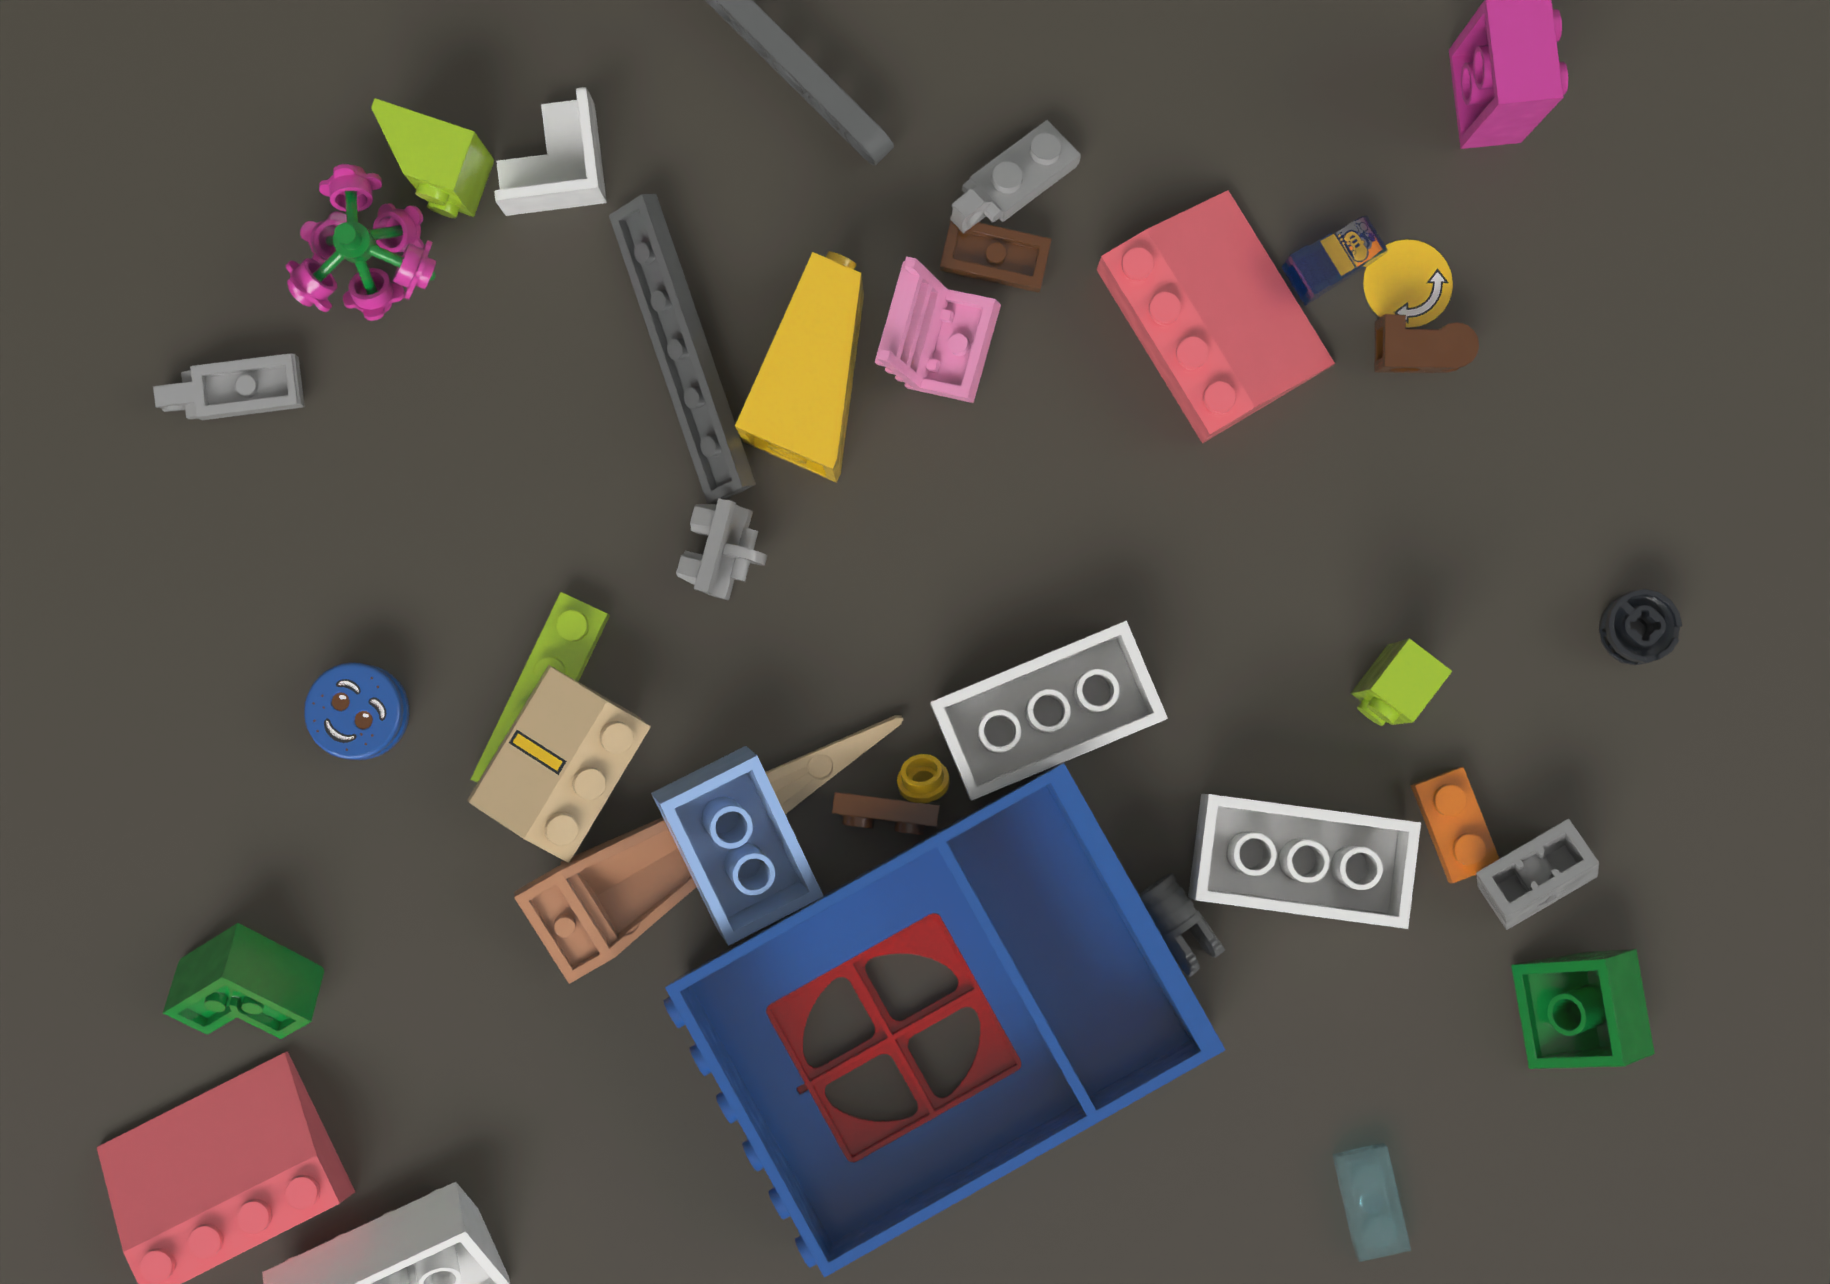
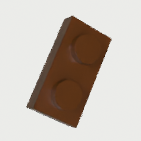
(996, 255)
(862, 810)

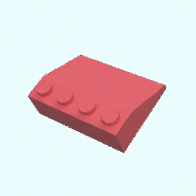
(1213, 314)
(221, 1174)

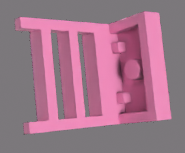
(936, 335)

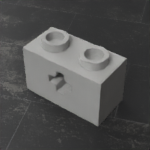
(1537, 874)

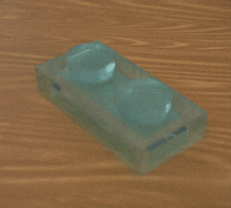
(1371, 1202)

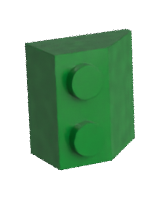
(1583, 1010)

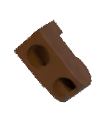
(1422, 349)

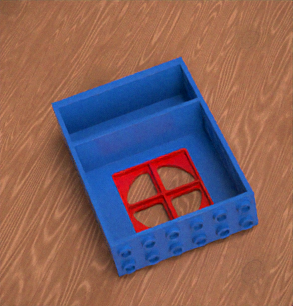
(1046, 949)

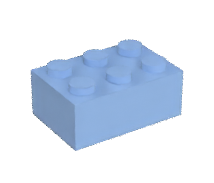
(737, 844)

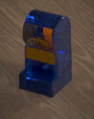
(1333, 259)

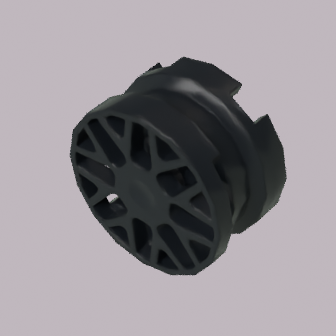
(1640, 627)

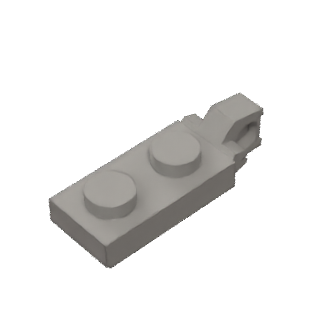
(1015, 177)
(235, 388)

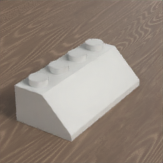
(419, 1243)

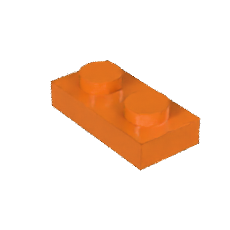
(1455, 824)

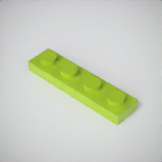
(563, 644)

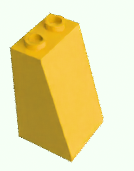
(807, 376)

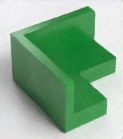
(244, 979)

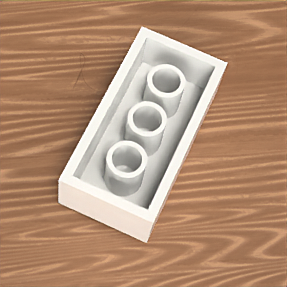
(1048, 710)
(1304, 860)

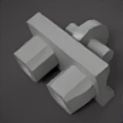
(727, 548)

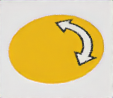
(1409, 282)

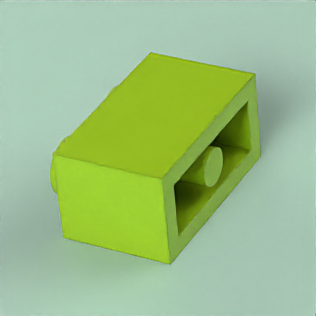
(1399, 683)

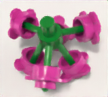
(345, 238)

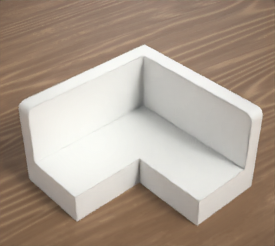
(569, 171)

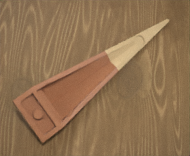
(623, 886)

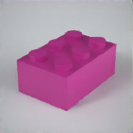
(1506, 71)

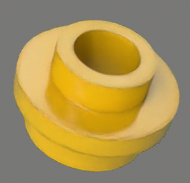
(923, 779)

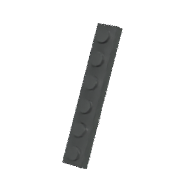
(681, 348)

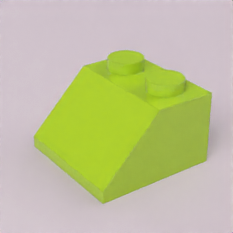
(437, 157)

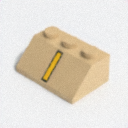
(558, 764)

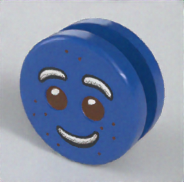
(356, 711)

